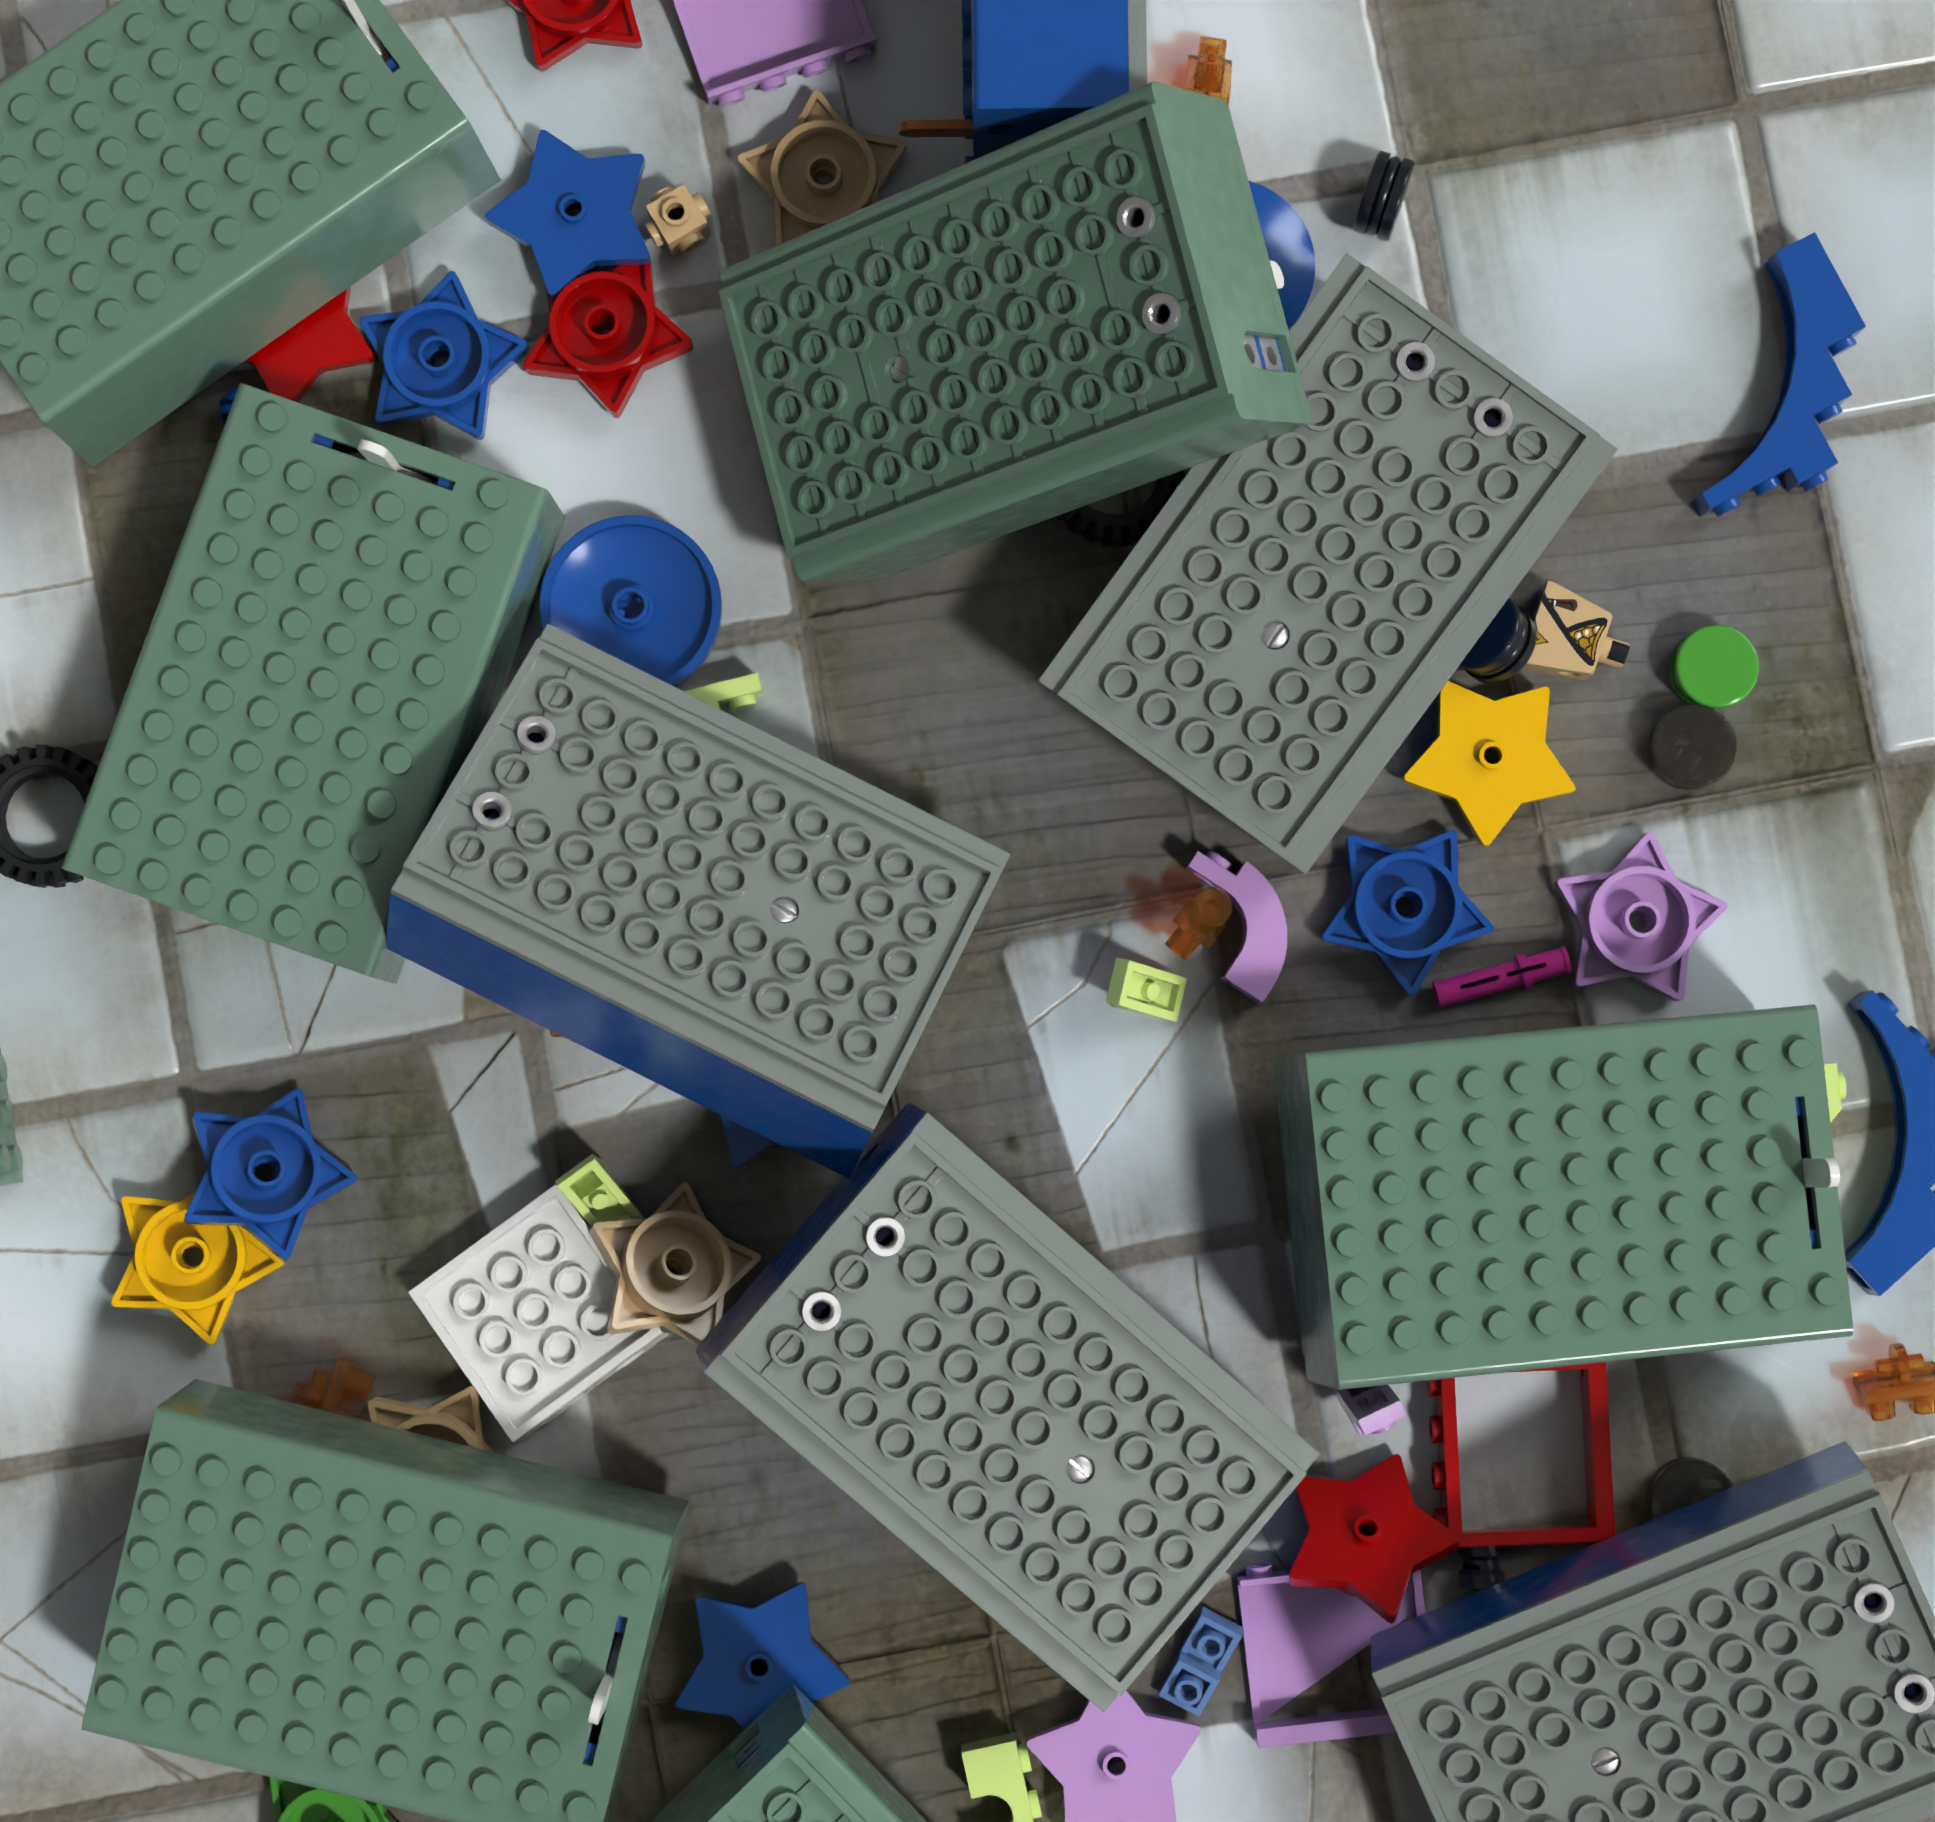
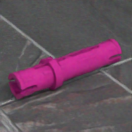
(1554, 963)

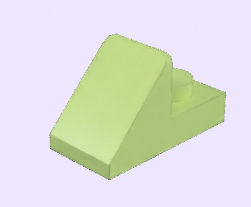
(736, 692)
(1145, 990)
(597, 1193)

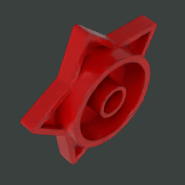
(566, 25)
(313, 346)
(612, 361)
(1374, 1565)

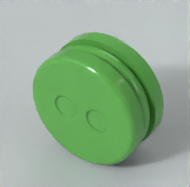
(1714, 667)

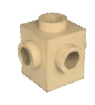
(682, 234)

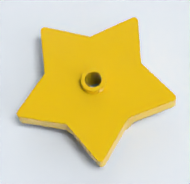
(1457, 766)
(164, 1280)

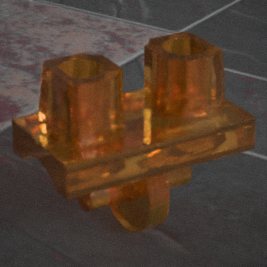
(1209, 70)
(1200, 921)
(1895, 1379)
(344, 1380)

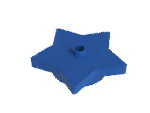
(581, 243)
(437, 327)
(1429, 881)
(271, 1139)
(740, 1633)

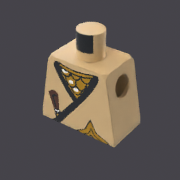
(1572, 635)

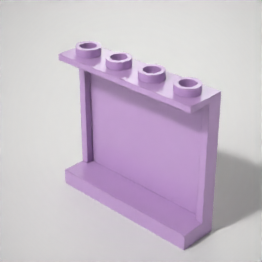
(764, 41)
(1296, 1640)

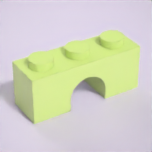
(998, 1769)

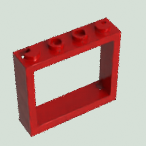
(1597, 1467)

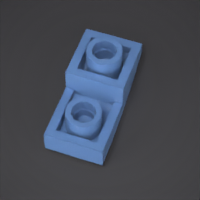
(1201, 1661)

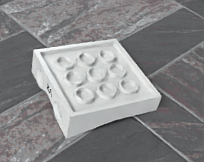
(531, 1315)

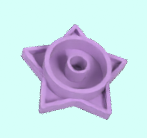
(1670, 916)
(1145, 1741)

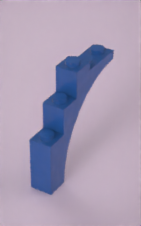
(1816, 320)
(1904, 1219)

